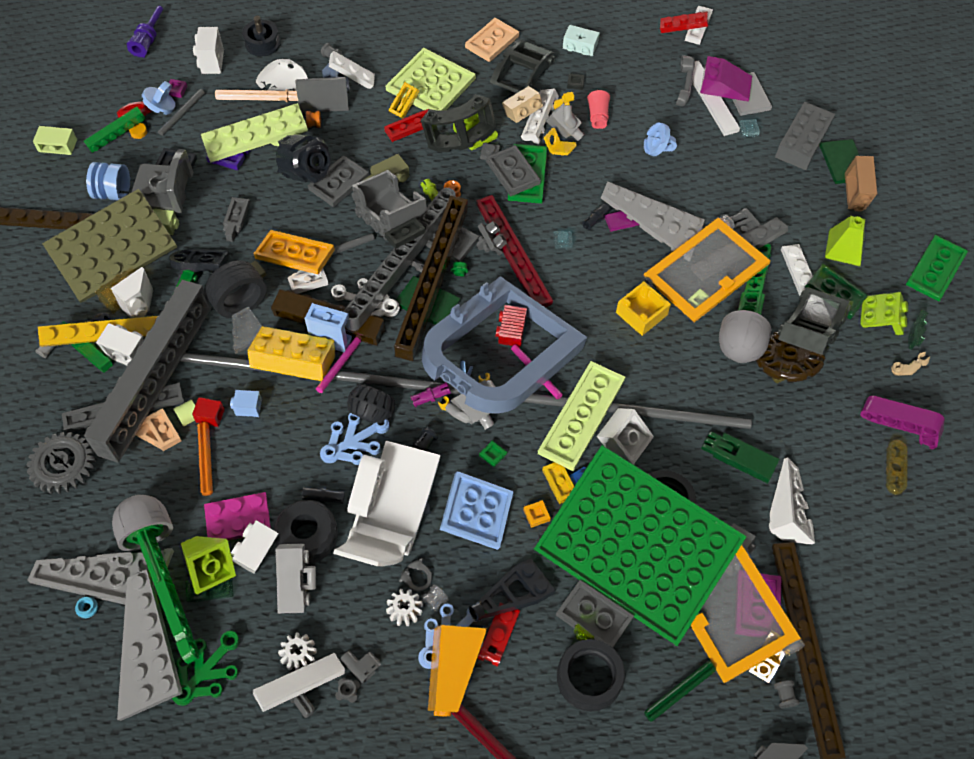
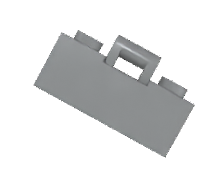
(289, 572)

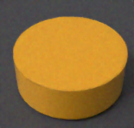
(138, 131)

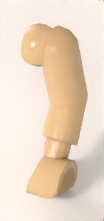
(903, 369)

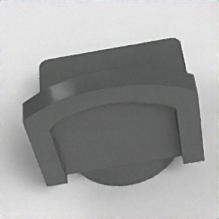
(177, 179)

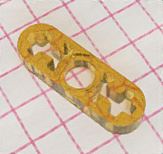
(901, 460)

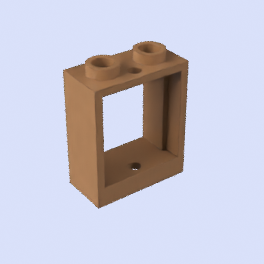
(860, 183)

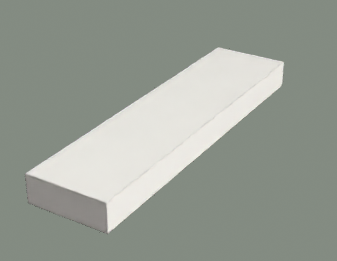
(298, 682)

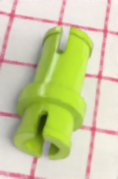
(429, 189)

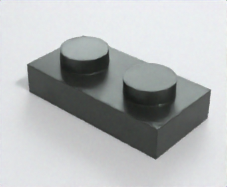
(405, 233)

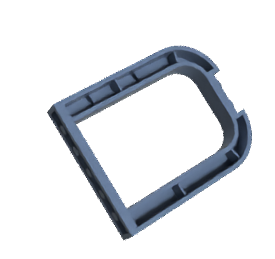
(525, 382)

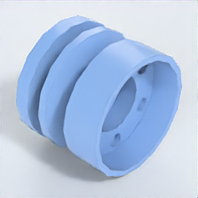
(107, 180)

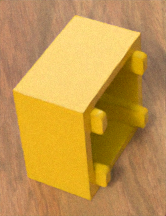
(643, 308)

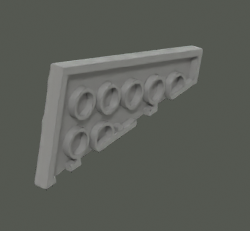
(654, 217)
(94, 577)
(147, 660)

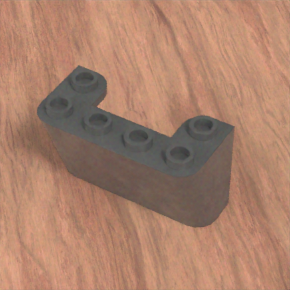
(383, 205)

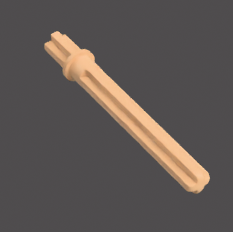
(267, 95)

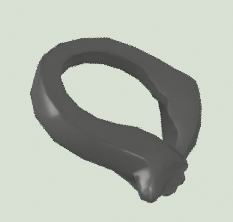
(418, 564)

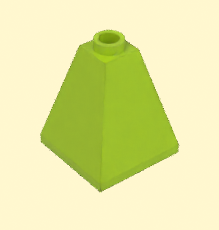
(846, 241)
(208, 561)

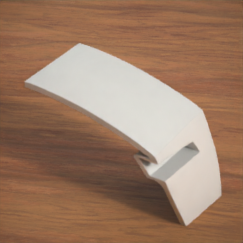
(389, 504)

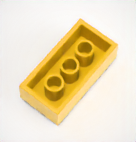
(291, 353)

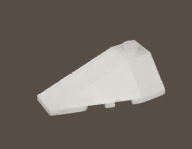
(788, 506)

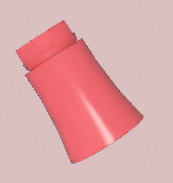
(599, 106)

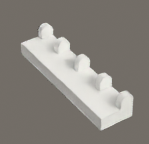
(536, 120)

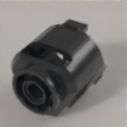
(307, 163)

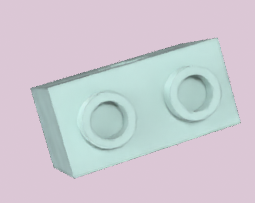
(580, 40)

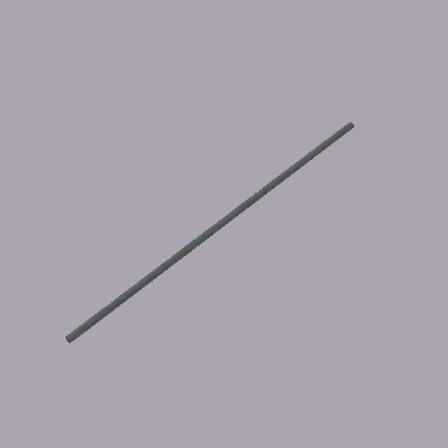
(534, 398)

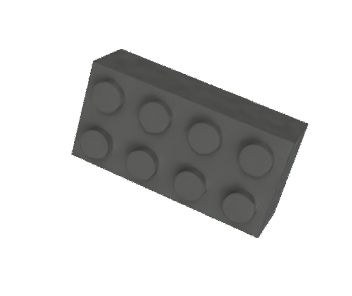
(805, 135)

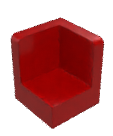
(208, 411)

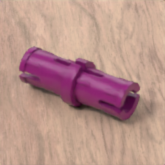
(430, 394)

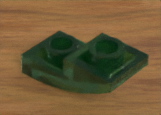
(917, 330)
(220, 591)

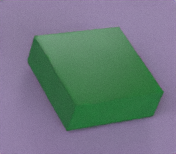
(493, 453)

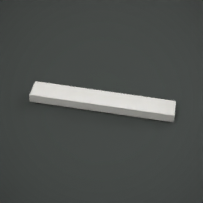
(715, 105)

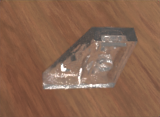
(244, 329)

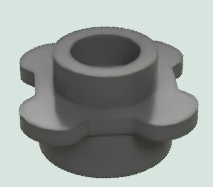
(343, 685)

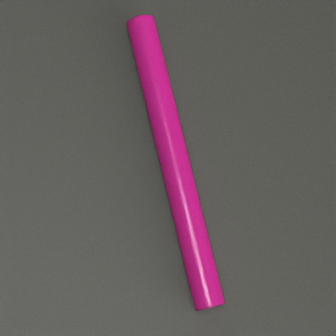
(526, 360)
(338, 365)

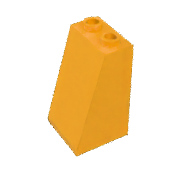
(452, 665)

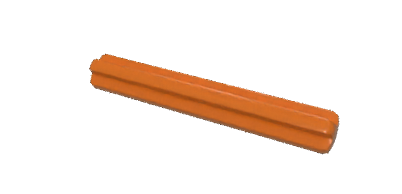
(205, 459)

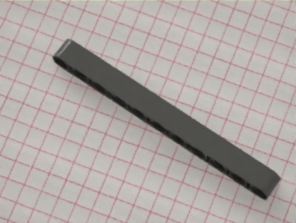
(395, 265)

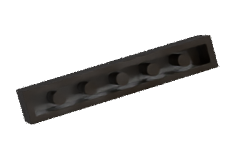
(295, 308)

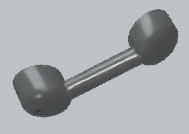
(687, 66)

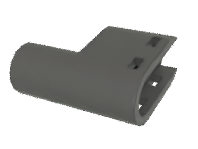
(361, 668)

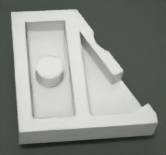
(306, 281)

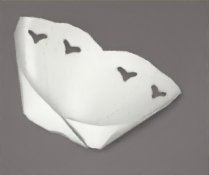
(281, 75)

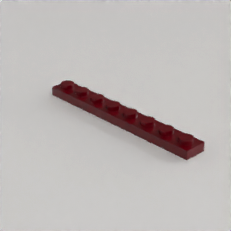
(515, 253)

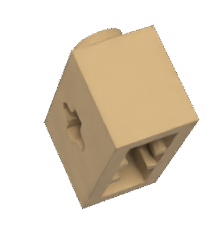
(522, 104)

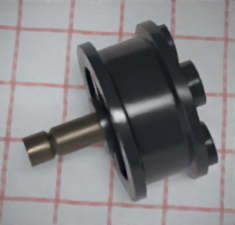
(261, 37)

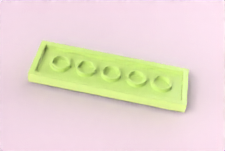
(253, 132)
(581, 416)

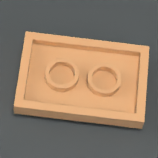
(492, 39)

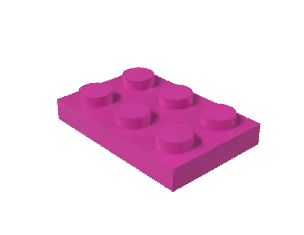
(231, 517)

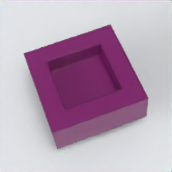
(178, 88)

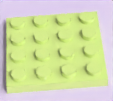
(436, 79)

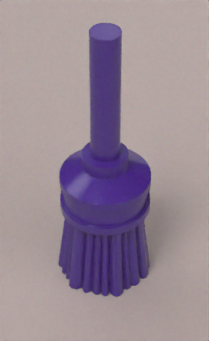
(144, 35)

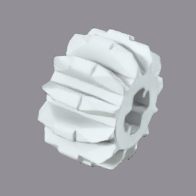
(403, 614)
(291, 658)

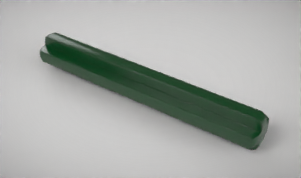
(680, 691)

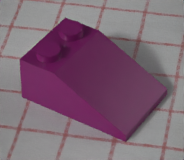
(725, 80)

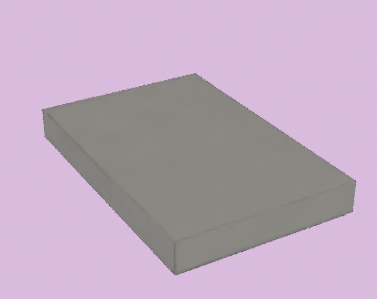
(757, 101)

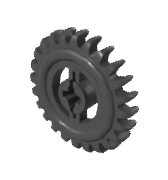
(65, 476)

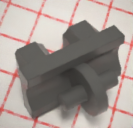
(488, 240)

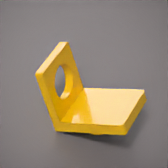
(558, 147)

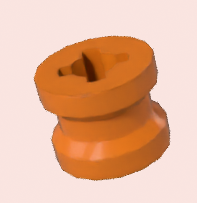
(313, 119)
(453, 185)

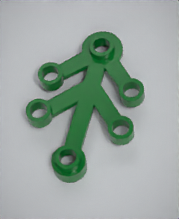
(204, 671)

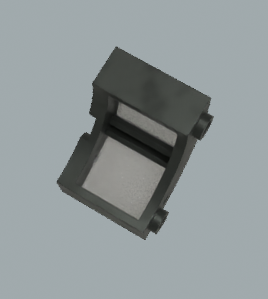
(815, 321)

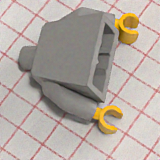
(563, 119)
(463, 412)

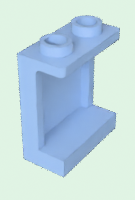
(328, 324)

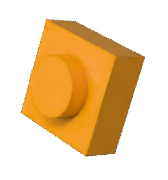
(536, 513)

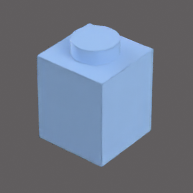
(246, 403)

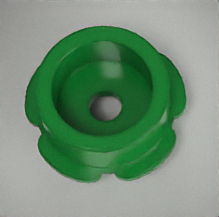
(459, 268)

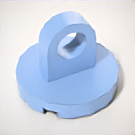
(159, 99)
(658, 139)

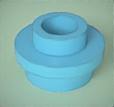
(81, 603)

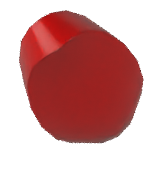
(141, 106)

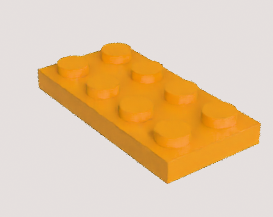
(294, 252)

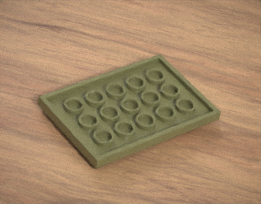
(108, 243)

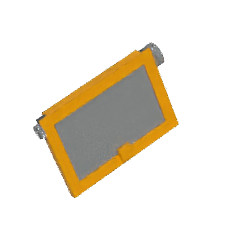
(706, 268)
(743, 621)

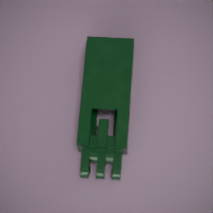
(748, 458)

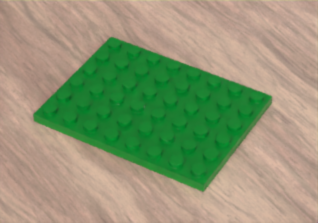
(640, 544)

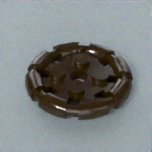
(794, 363)

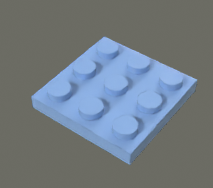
(476, 510)

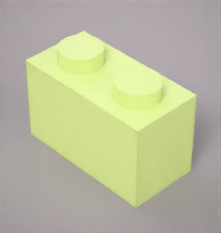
(55, 140)

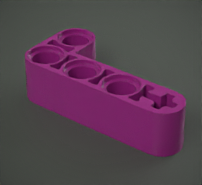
(906, 418)

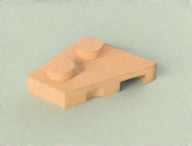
(159, 431)

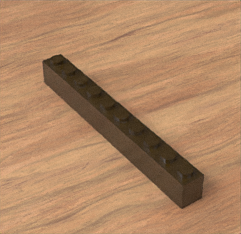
(431, 279)

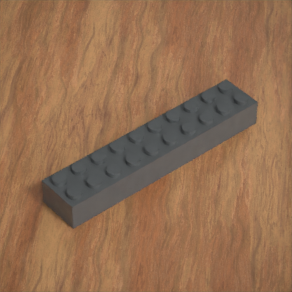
(148, 372)

